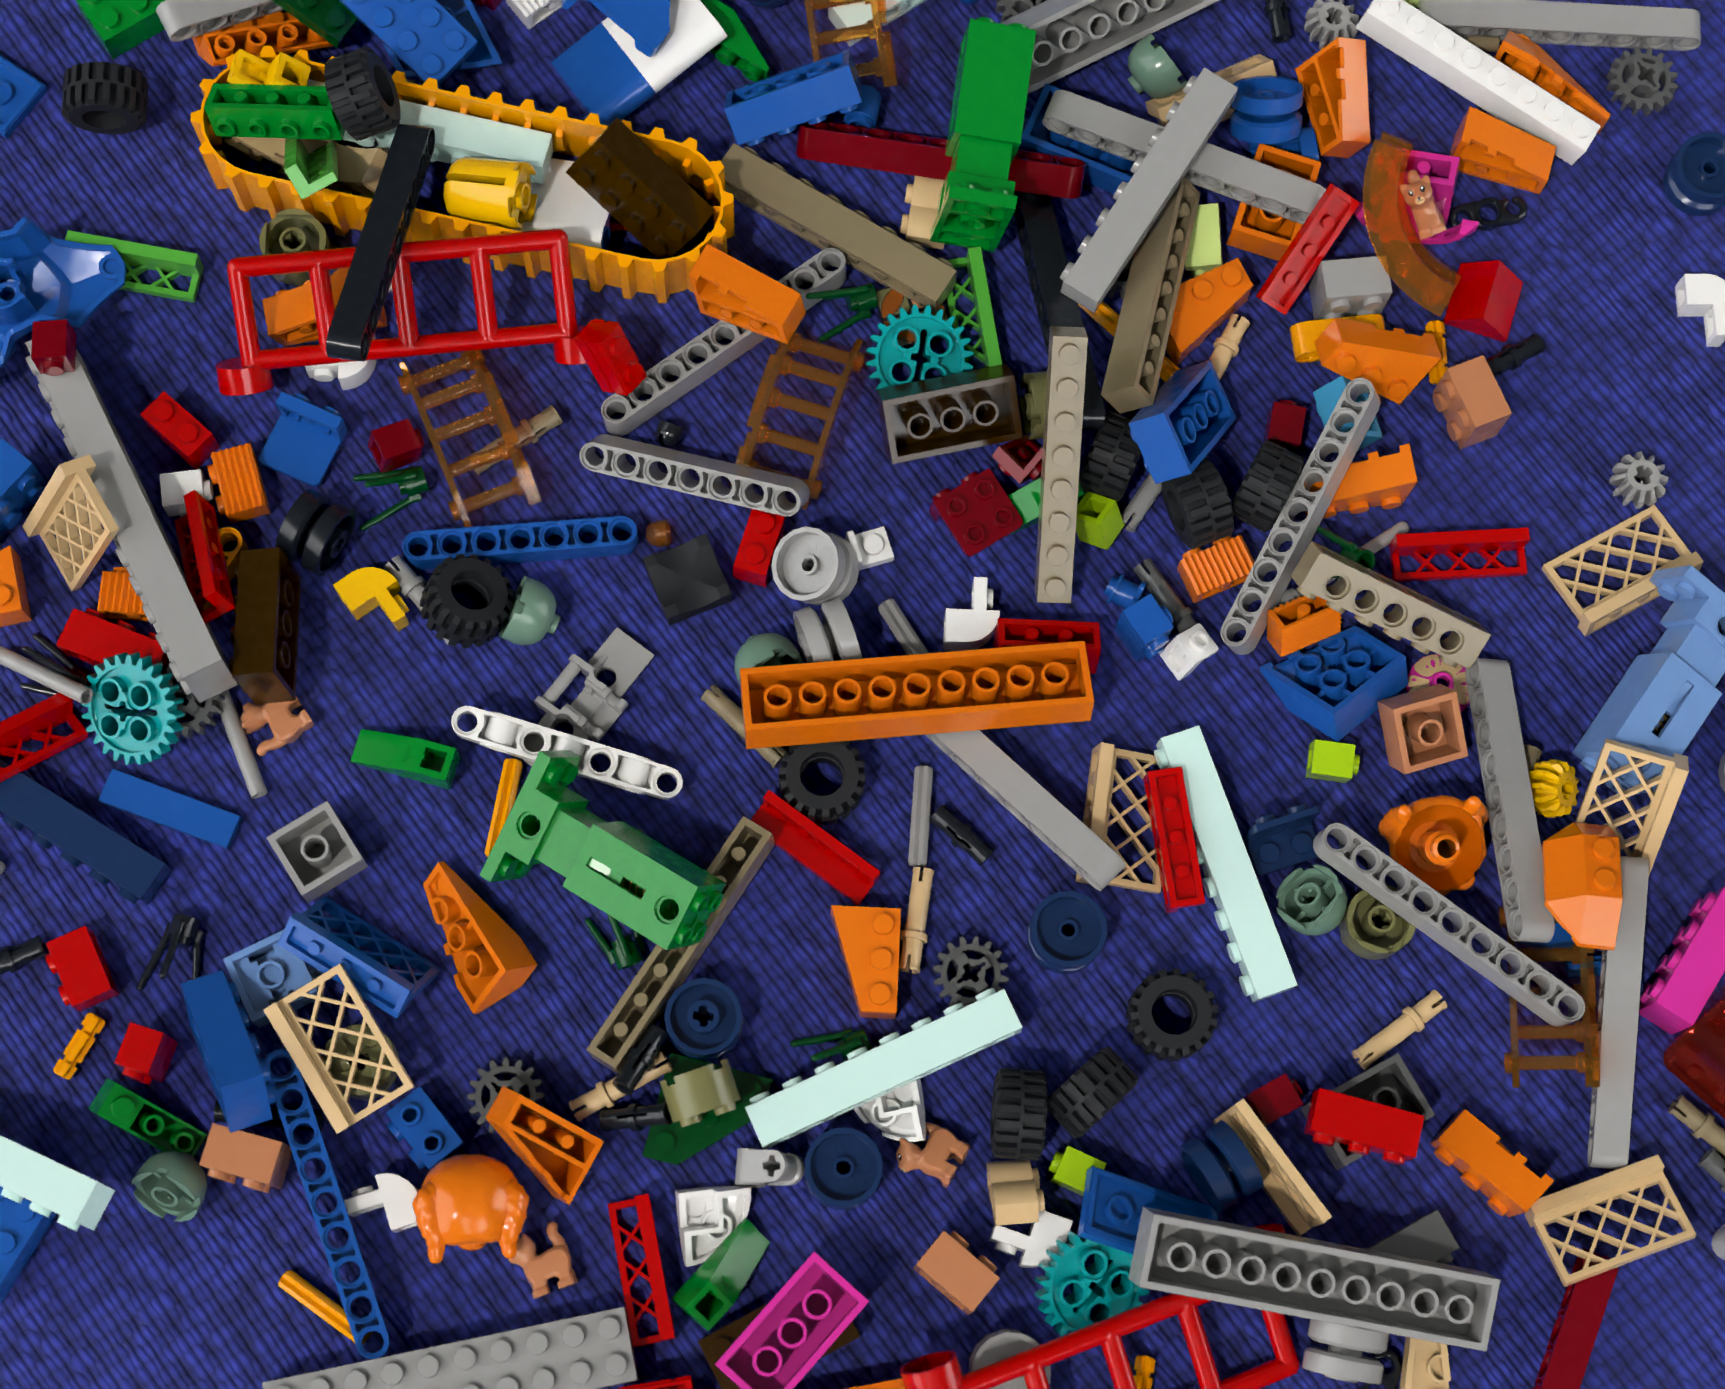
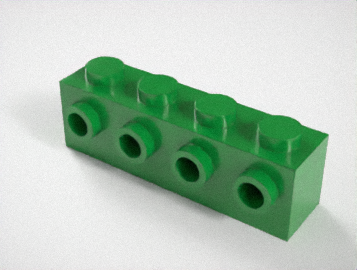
(272, 112)

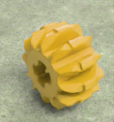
(1553, 788)

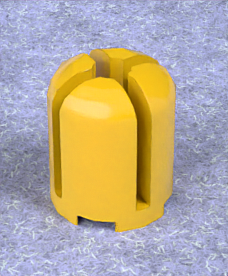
(490, 191)

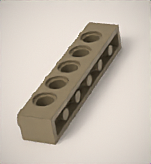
(1321, 564)

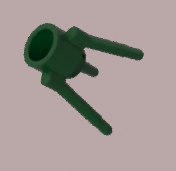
(858, 299)
(409, 481)
(1350, 550)
(625, 950)
(848, 1042)

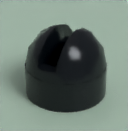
(668, 434)

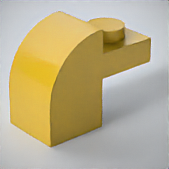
(281, 71)
(372, 588)

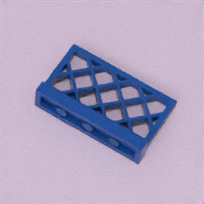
(389, 989)

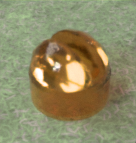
(659, 533)

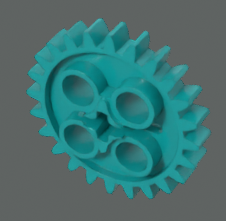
(889, 352)
(126, 681)
(1068, 1268)

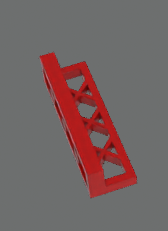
(1308, 249)
(1459, 542)
(209, 554)
(33, 724)
(1173, 839)
(816, 849)
(655, 1270)

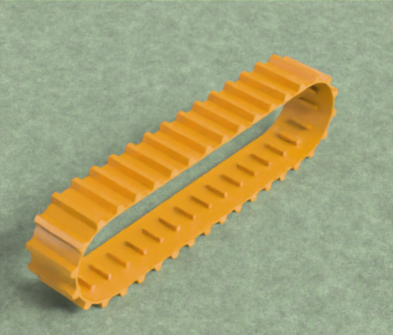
(569, 138)

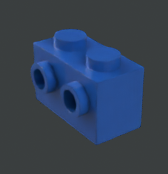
(1145, 628)
(424, 1129)

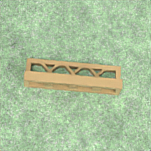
(1253, 66)

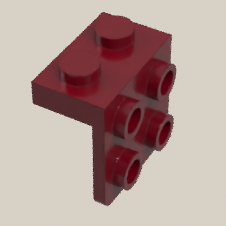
(1020, 459)
(976, 512)

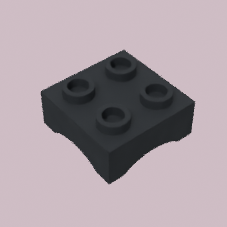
(687, 579)

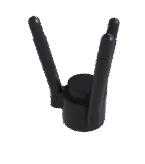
(72, 670)
(178, 933)

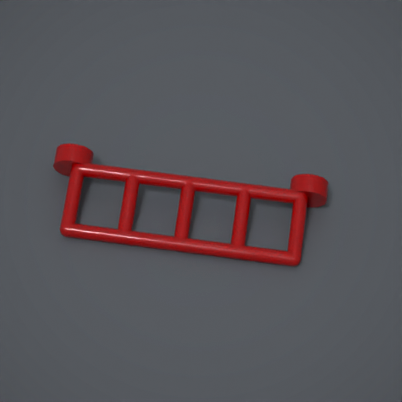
(252, 370)
(943, 1369)

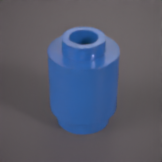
(867, 111)

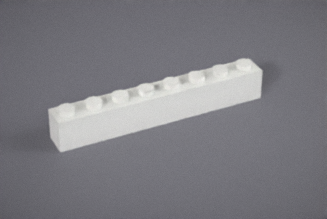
(1478, 76)

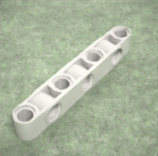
(509, 733)

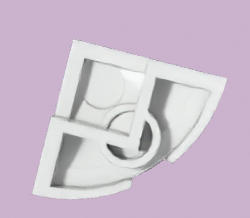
(898, 1113)
(708, 1218)

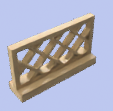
(57, 507)
(1630, 596)
(1662, 801)
(1099, 806)
(310, 1062)
(1280, 1177)
(1603, 1190)

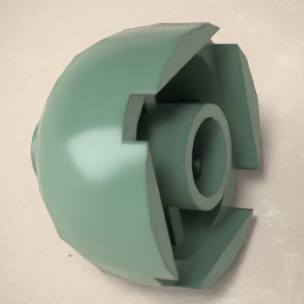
(1153, 70)
(530, 614)
(766, 650)
(1312, 900)
(171, 1185)

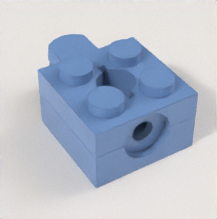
(268, 974)

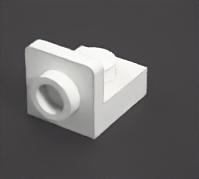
(871, 547)
(1188, 651)

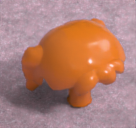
(1438, 840)
(470, 1204)

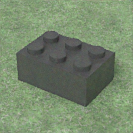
(1385, 1084)

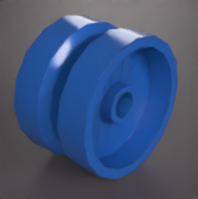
(1267, 110)

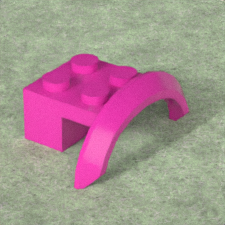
(1443, 178)

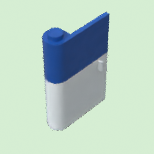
(617, 78)
(568, 207)

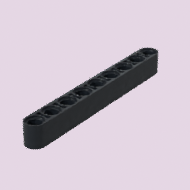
(380, 243)
(1044, 265)

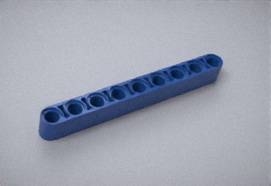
(336, 1219)

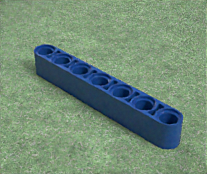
(537, 549)

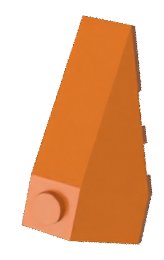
(1537, 66)
(484, 948)

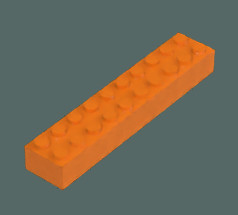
(916, 694)

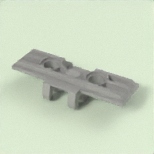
(597, 704)

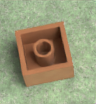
(1471, 402)
(1422, 728)
(246, 1156)
(957, 1272)

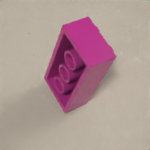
(1691, 969)
(793, 1329)

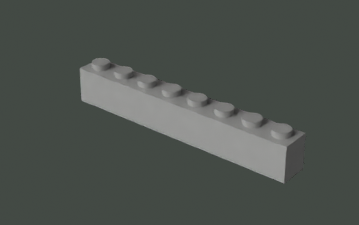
(1148, 190)

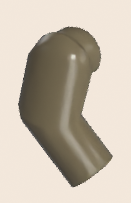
(1485, 42)

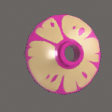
(1430, 668)

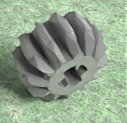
(1323, 14)
(1648, 489)

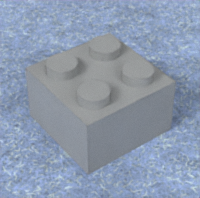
(1349, 288)
(317, 852)

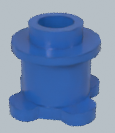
(1123, 591)

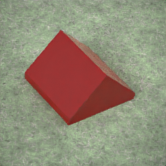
(1484, 299)

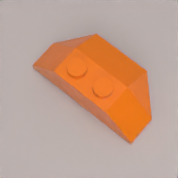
(1584, 883)

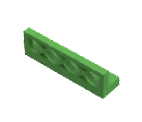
(310, 170)
(153, 258)
(982, 308)

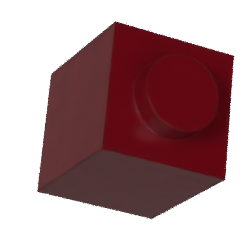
(53, 347)
(1285, 424)
(395, 445)
(1275, 1099)

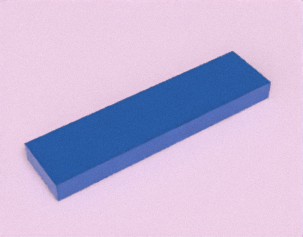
(170, 809)

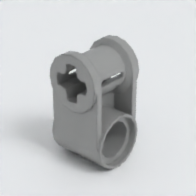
(767, 1168)

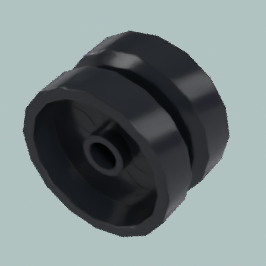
(316, 532)

